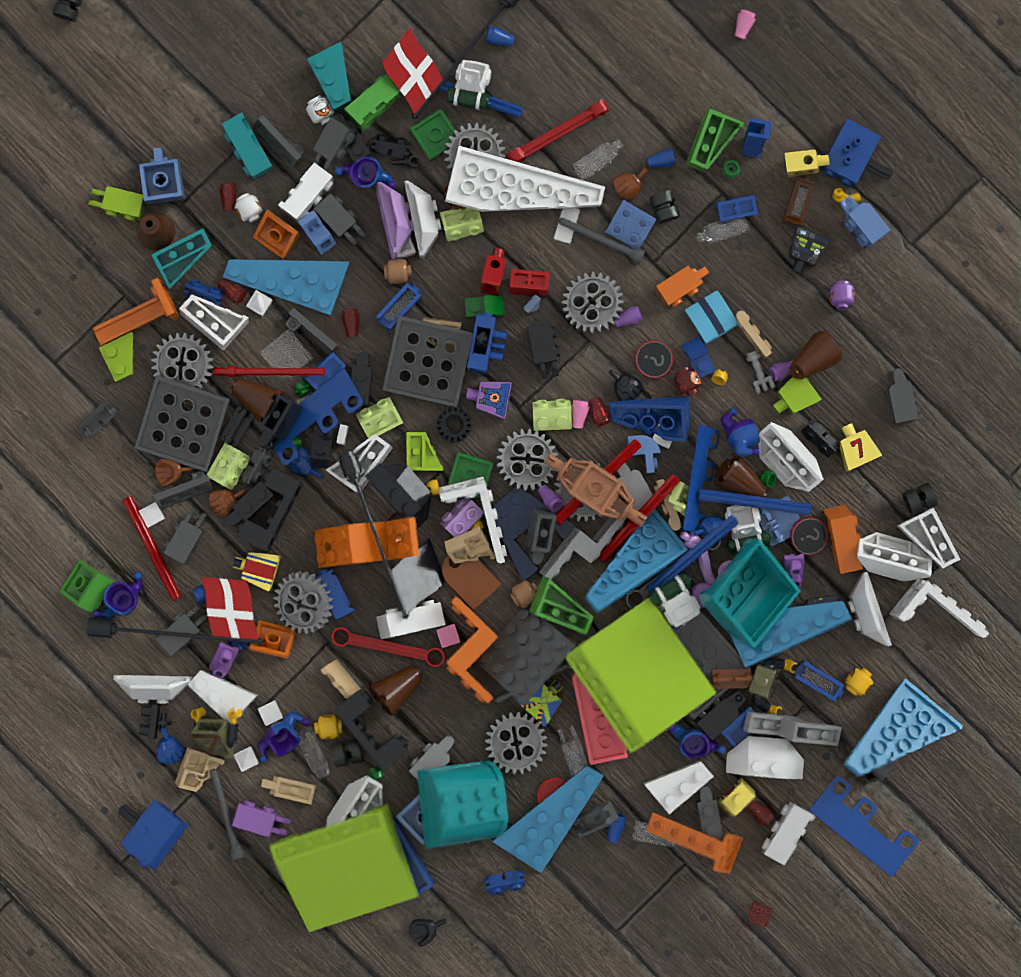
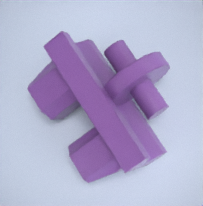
(795, 568)
(222, 660)

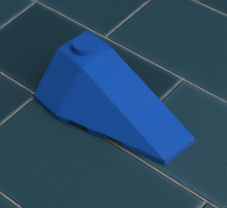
(646, 414)

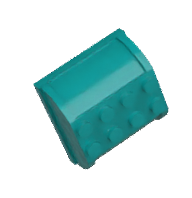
(750, 593)
(462, 803)

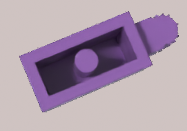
(258, 819)

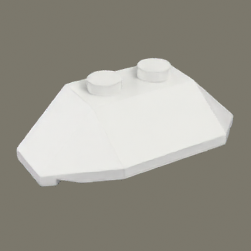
(423, 217)
(788, 458)
(893, 557)
(867, 611)
(152, 687)
(765, 758)
(356, 800)

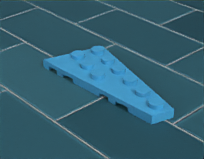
(300, 282)

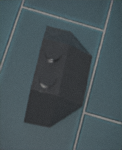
(402, 491)

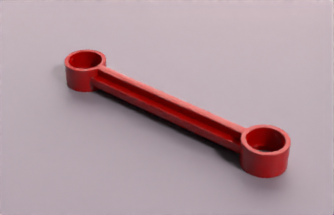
(593, 112)
(388, 647)

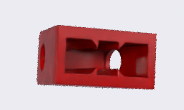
(493, 273)

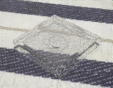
(286, 353)

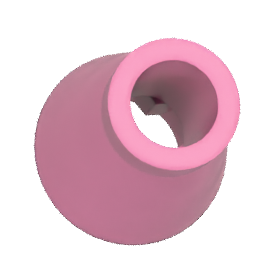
(744, 23)
(579, 412)

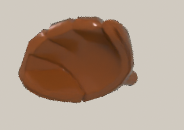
(629, 184)
(169, 472)
(223, 501)

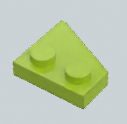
(119, 356)
(420, 453)

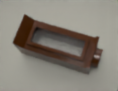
(799, 201)

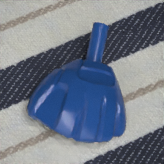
(301, 464)
(707, 525)
(169, 749)

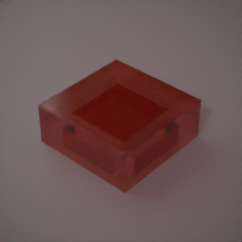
(759, 914)

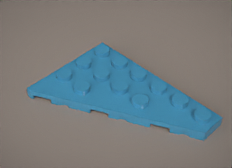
(901, 727)

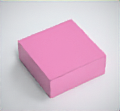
(448, 635)

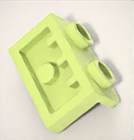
(461, 223)
(379, 418)
(228, 466)

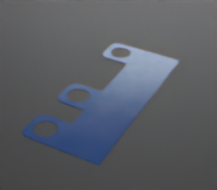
(319, 406)
(699, 475)
(855, 829)

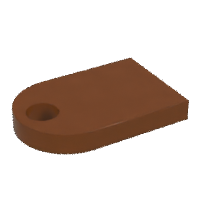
(470, 581)

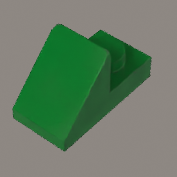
(488, 304)

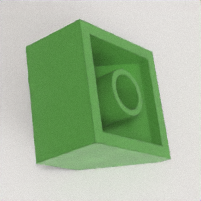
(86, 586)

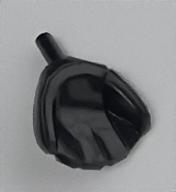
(626, 386)
(424, 930)

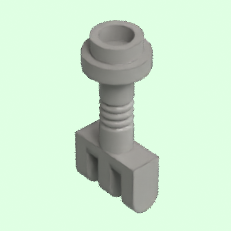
(762, 380)

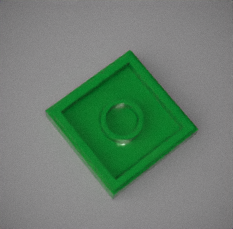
(433, 134)
(468, 468)

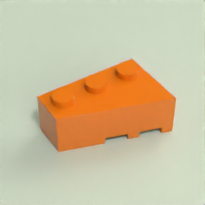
(843, 538)

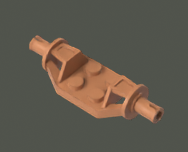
(596, 489)

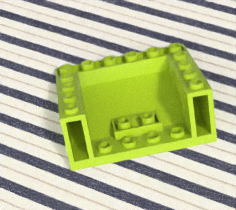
(640, 674)
(345, 869)

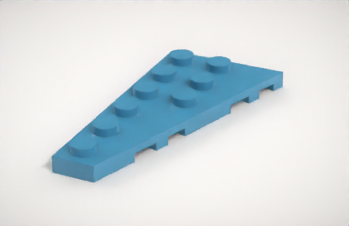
(641, 557)
(792, 629)
(545, 826)

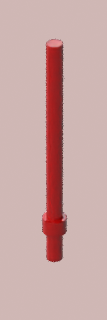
(234, 371)

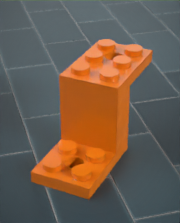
(358, 545)
(471, 651)

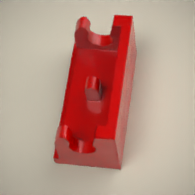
(529, 283)

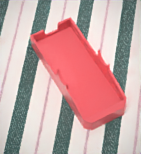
(600, 737)

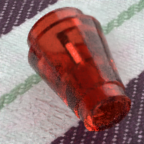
(228, 196)
(233, 291)
(350, 321)
(599, 412)
(761, 813)

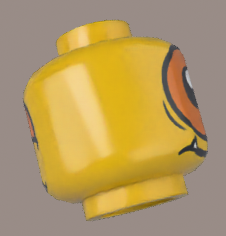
(858, 681)
(328, 726)

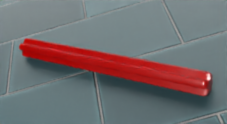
(611, 468)
(646, 510)
(152, 548)

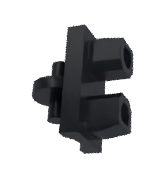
(151, 730)

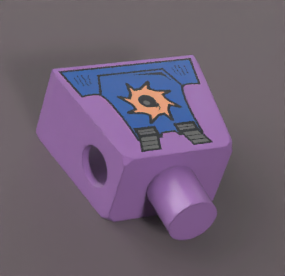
(491, 398)

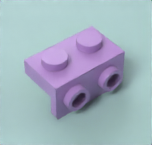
(461, 517)

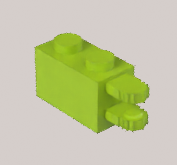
(120, 202)

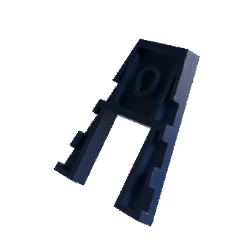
(514, 518)

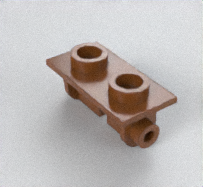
(731, 678)

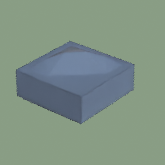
(532, 305)

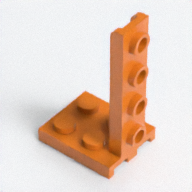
(139, 315)
(722, 852)

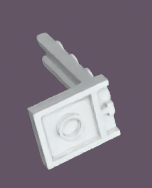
(469, 489)
(917, 595)

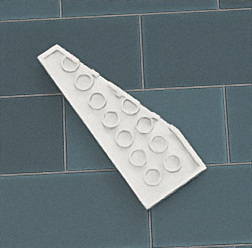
(500, 184)

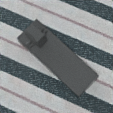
(289, 154)
(297, 320)
(200, 484)

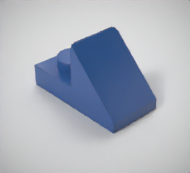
(698, 357)

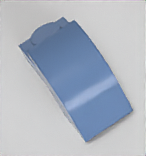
(317, 232)
(648, 448)

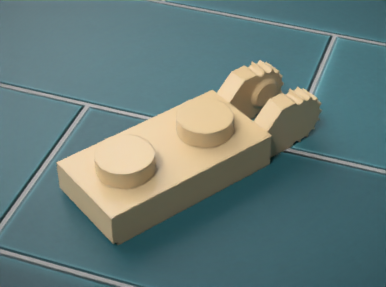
(752, 334)
(667, 507)

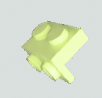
(552, 415)
(679, 497)

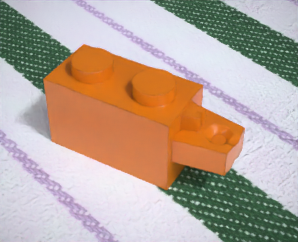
(681, 284)

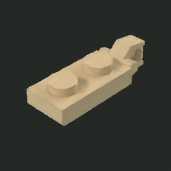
(290, 789)

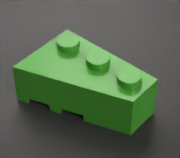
(373, 102)
(711, 138)
(559, 607)

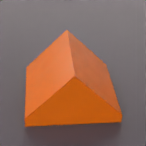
(276, 234)
(276, 639)

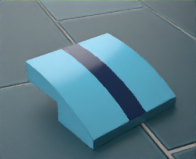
(711, 317)

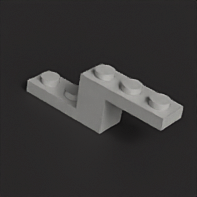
(584, 546)
(792, 728)

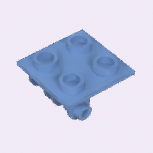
(630, 225)
(778, 523)

